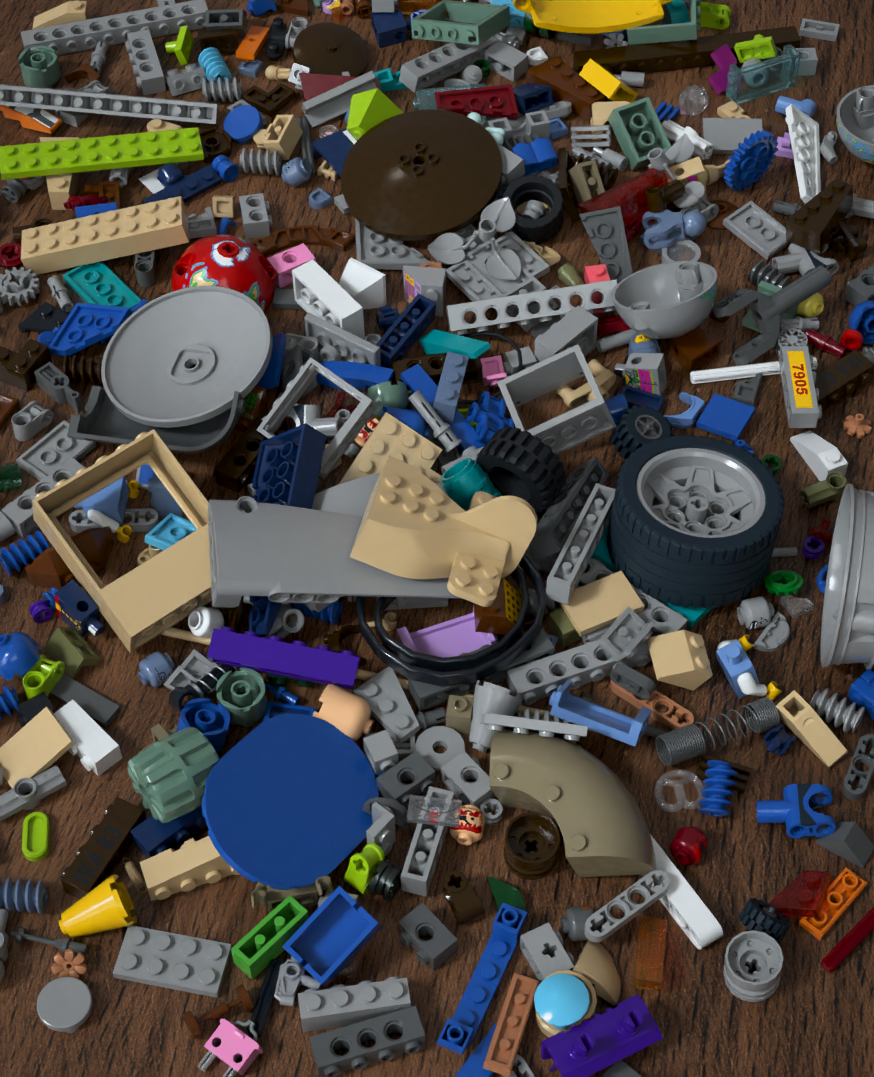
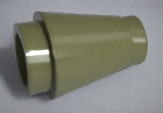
(569, 275)

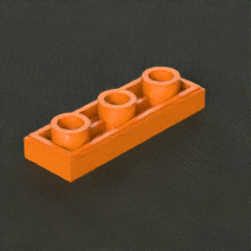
(252, 43)
(843, 892)

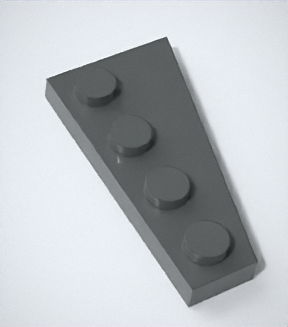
(609, 240)

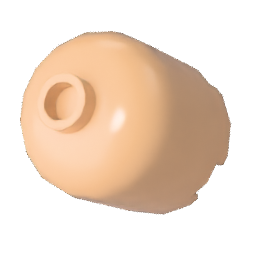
(345, 711)

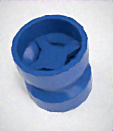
(225, 168)

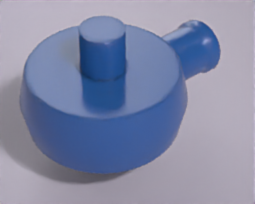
(47, 336)

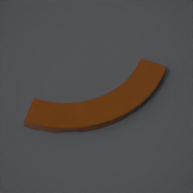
(305, 234)

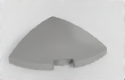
(189, 671)

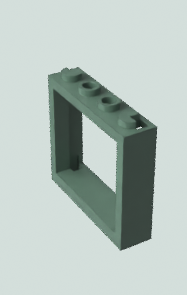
(486, 21)
(667, 32)

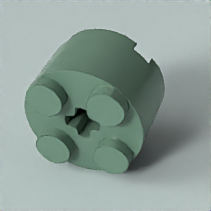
(39, 67)
(243, 696)

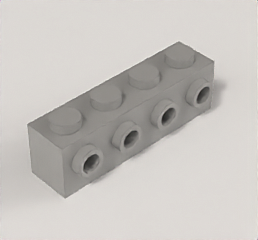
(352, 1004)

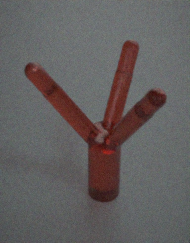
(340, 396)

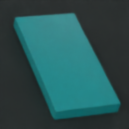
(100, 286)

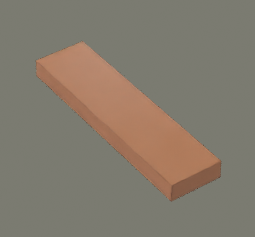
(511, 1025)

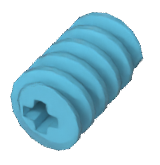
(214, 65)

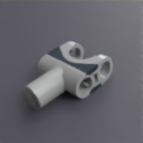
(803, 261)
(311, 415)

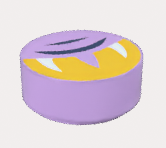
(329, 4)

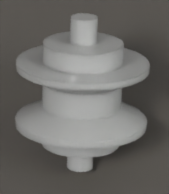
(472, 74)

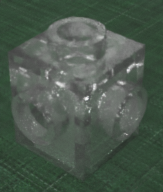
(693, 100)

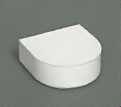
(536, 56)

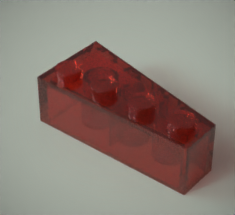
(628, 195)

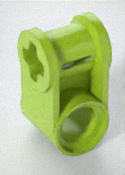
(712, 14)
(43, 676)
(363, 867)

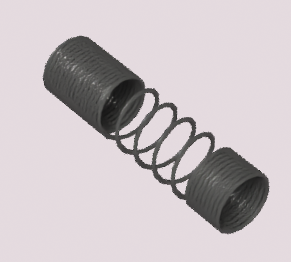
(689, 741)

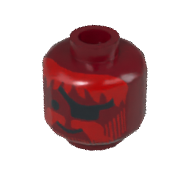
(688, 845)

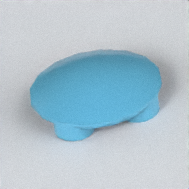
(561, 1000)

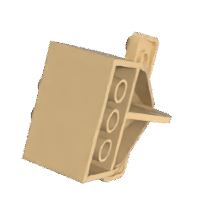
(425, 535)

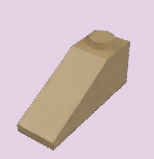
(65, 13)

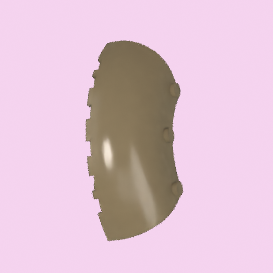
(580, 794)

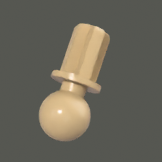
(277, 72)

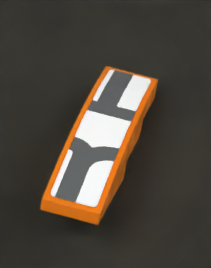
(33, 118)

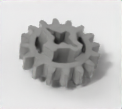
(18, 286)

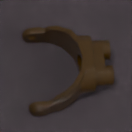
(335, 639)

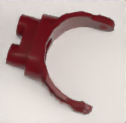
(84, 200)

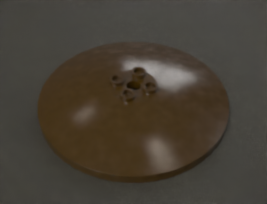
(429, 199)

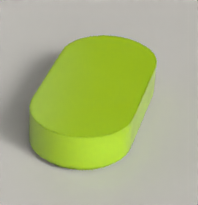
(36, 836)

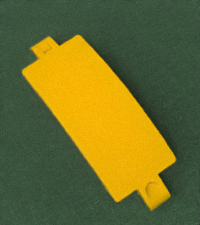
(591, 15)

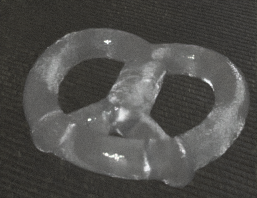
(665, 780)

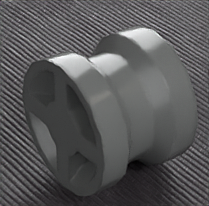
(13, 190)

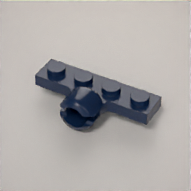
(186, 186)

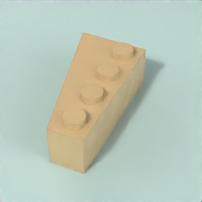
(60, 185)
(184, 869)

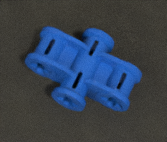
(490, 416)

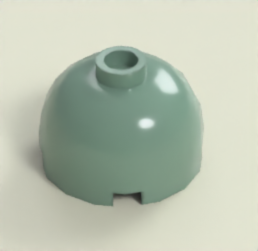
(388, 395)

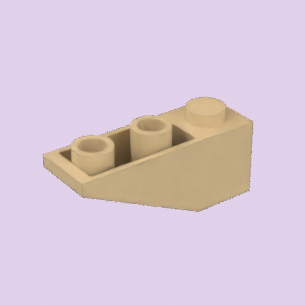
(810, 729)

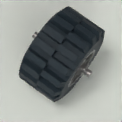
(638, 428)

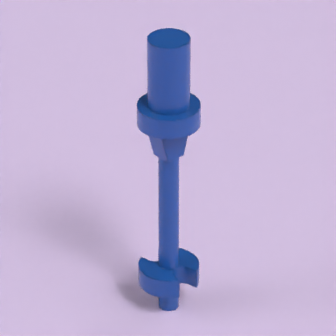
(283, 694)

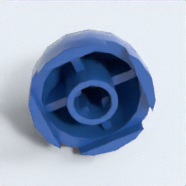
(862, 320)
(17, 654)

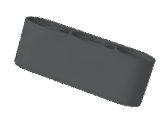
(146, 268)

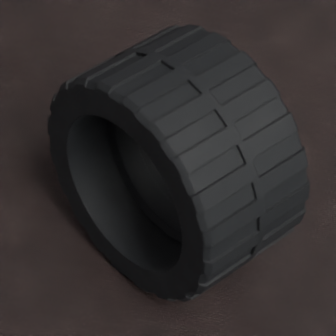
(542, 190)

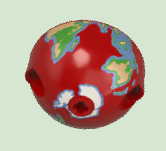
(226, 263)

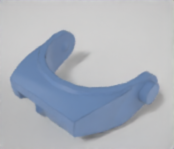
(689, 417)

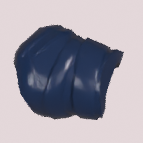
(778, 741)

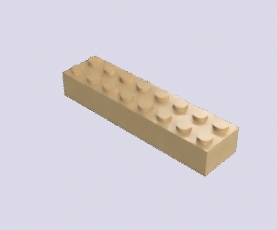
(105, 236)

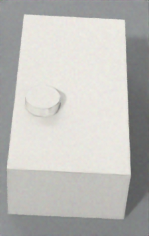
(326, 298)

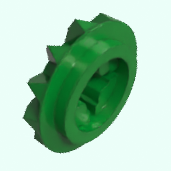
(791, 580)

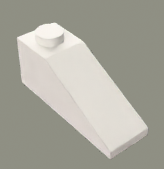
(819, 454)

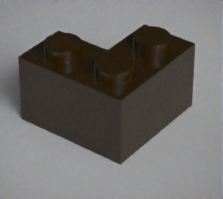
(19, 367)

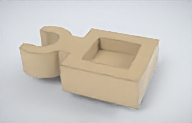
(731, 110)

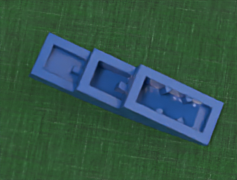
(357, 374)

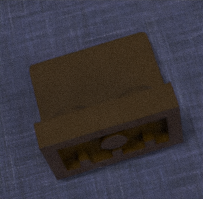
(225, 41)

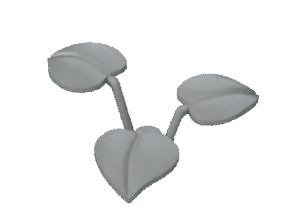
(679, 152)
(497, 216)

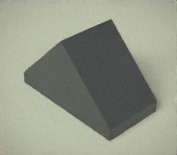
(849, 843)

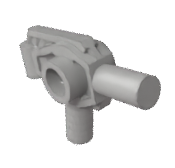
(289, 980)

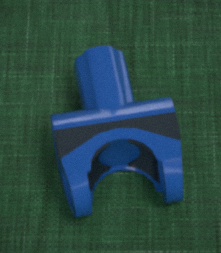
(797, 811)

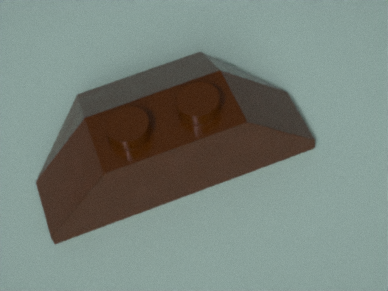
(50, 569)

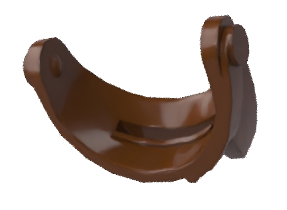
(83, 72)

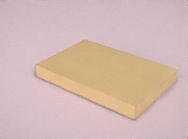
(601, 603)
(34, 747)

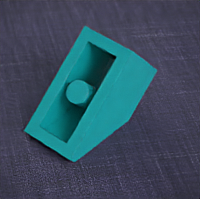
(675, 12)

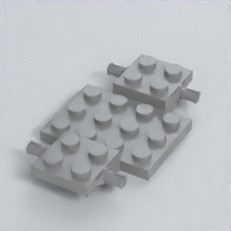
(479, 285)

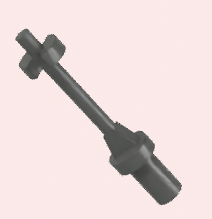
(61, 944)

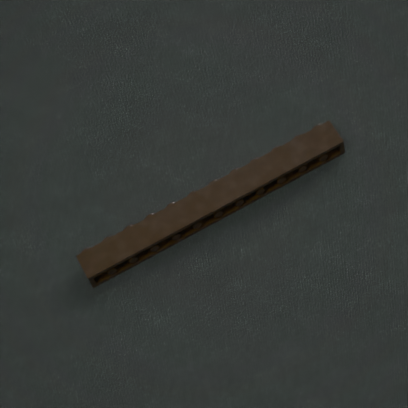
(677, 54)

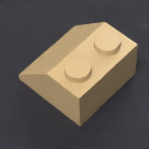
(680, 659)

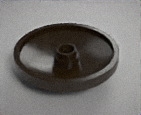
(331, 50)

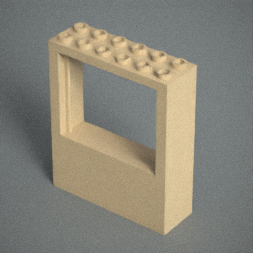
(161, 588)

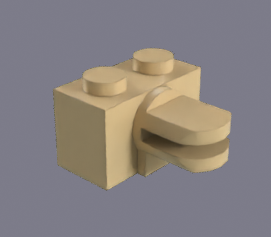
(280, 136)

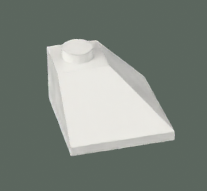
(364, 284)

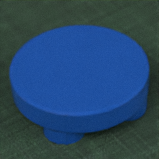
(243, 123)

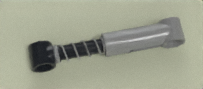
(210, 679)

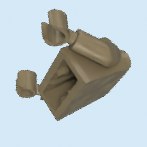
(304, 896)

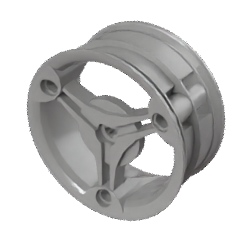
(849, 587)

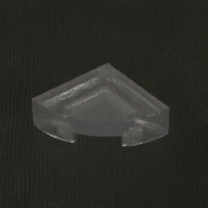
(796, 606)

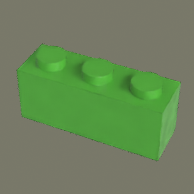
(268, 936)

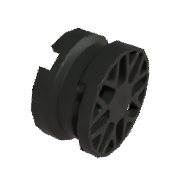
(386, 881)

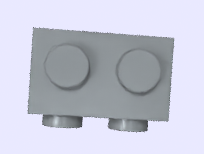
(185, 80)
(625, 634)
(383, 828)

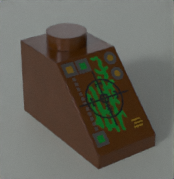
(254, 404)

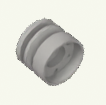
(756, 952)

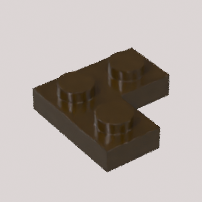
(269, 102)

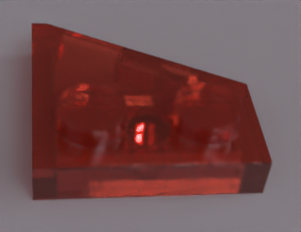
(803, 895)

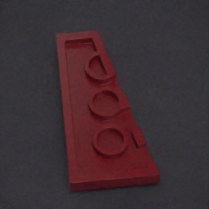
(317, 84)

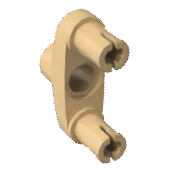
(604, 378)

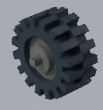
(764, 918)

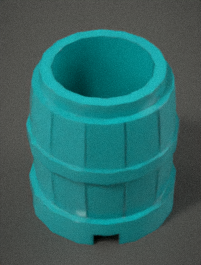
(465, 480)

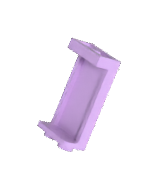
(447, 638)

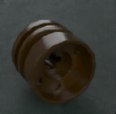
(531, 832)

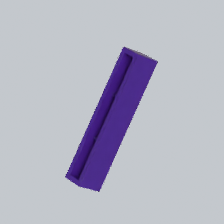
(283, 658)

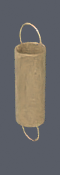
(134, 874)

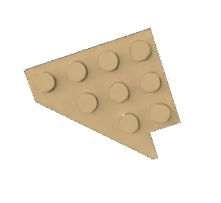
(399, 441)

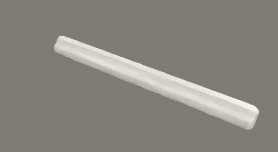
(738, 372)

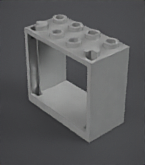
(553, 372)

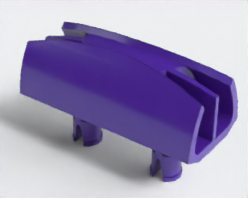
(602, 1040)

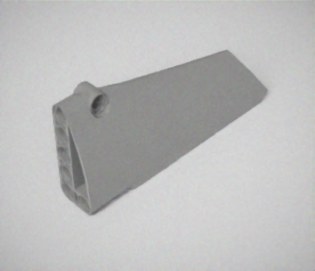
(295, 557)

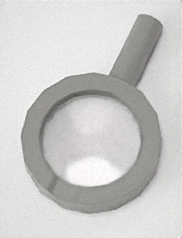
(681, 251)

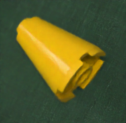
(99, 910)

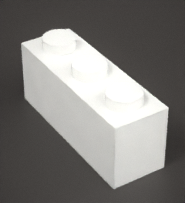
(93, 744)

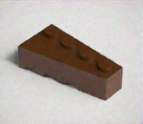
(566, 86)

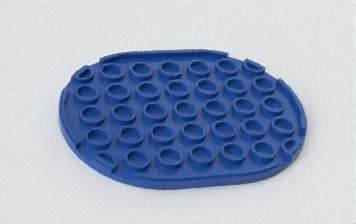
(289, 801)

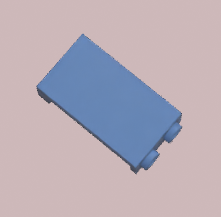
(597, 717)

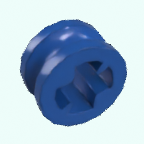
(50, 597)

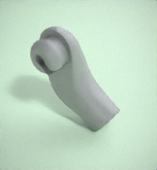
(827, 147)

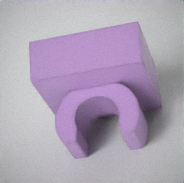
(784, 146)

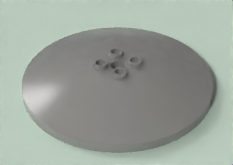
(156, 345)

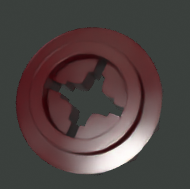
(7, 251)

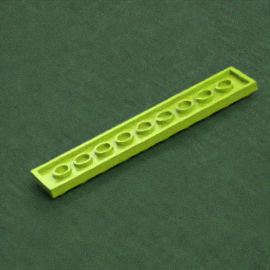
(100, 153)

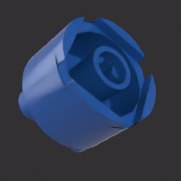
(208, 718)

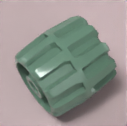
(173, 773)

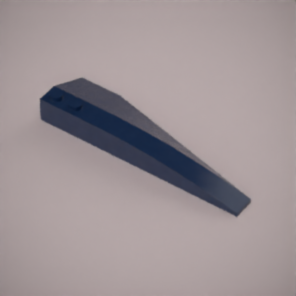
(286, 476)

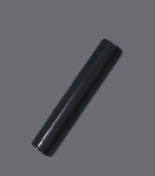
(265, 998)

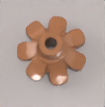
(857, 425)
(69, 964)

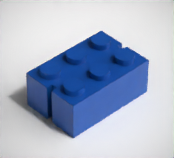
(332, 936)

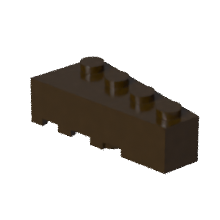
(820, 217)

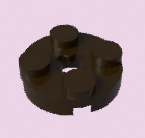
(221, 144)

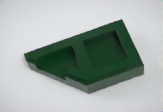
(505, 893)

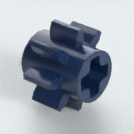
(386, 317)

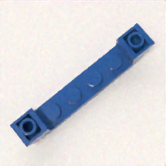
(483, 985)

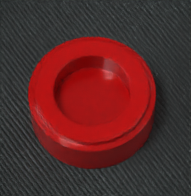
(852, 339)

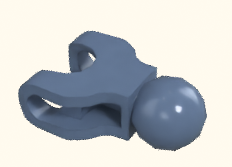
(671, 227)

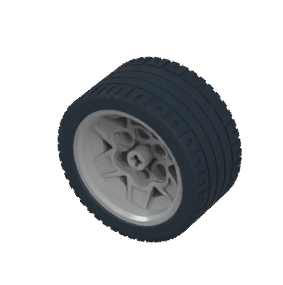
(694, 521)

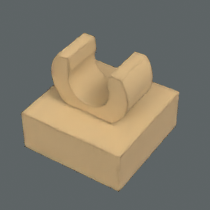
(223, 206)

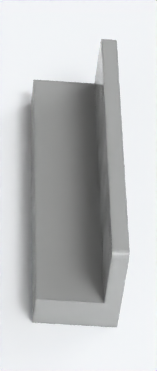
(337, 100)

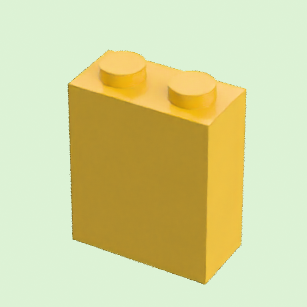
(607, 82)

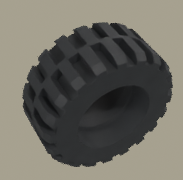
(523, 467)

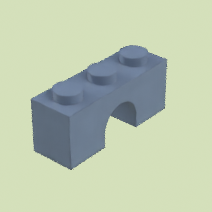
(450, 386)

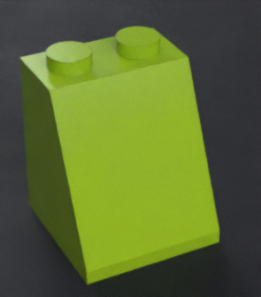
(369, 110)

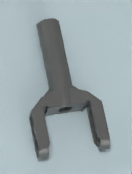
(768, 310)

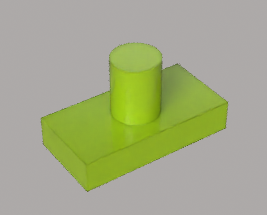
(182, 46)
(756, 48)

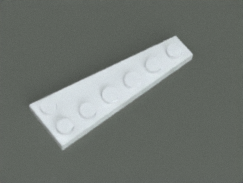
(806, 151)

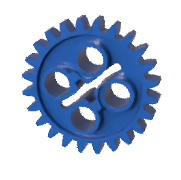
(750, 160)

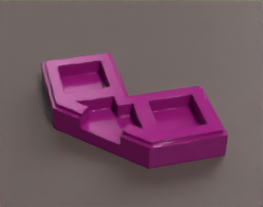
(723, 58)

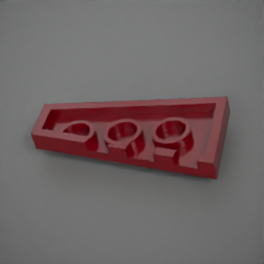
(486, 101)

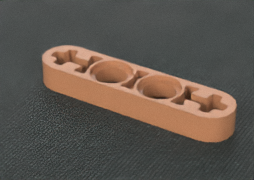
(656, 699)

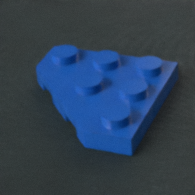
(87, 326)

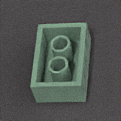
(638, 131)

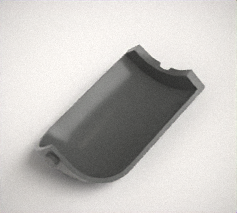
(108, 425)

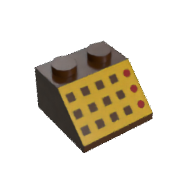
(501, 614)

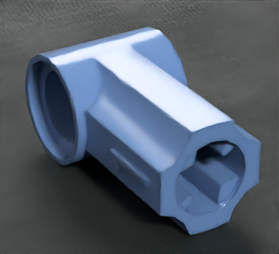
(806, 106)

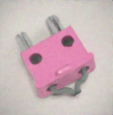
(232, 1048)

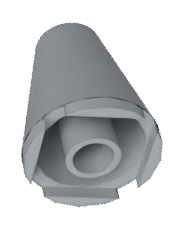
(494, 700)

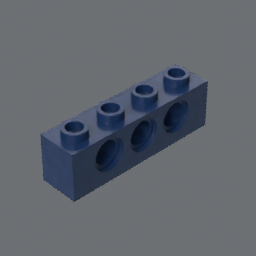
(406, 330)

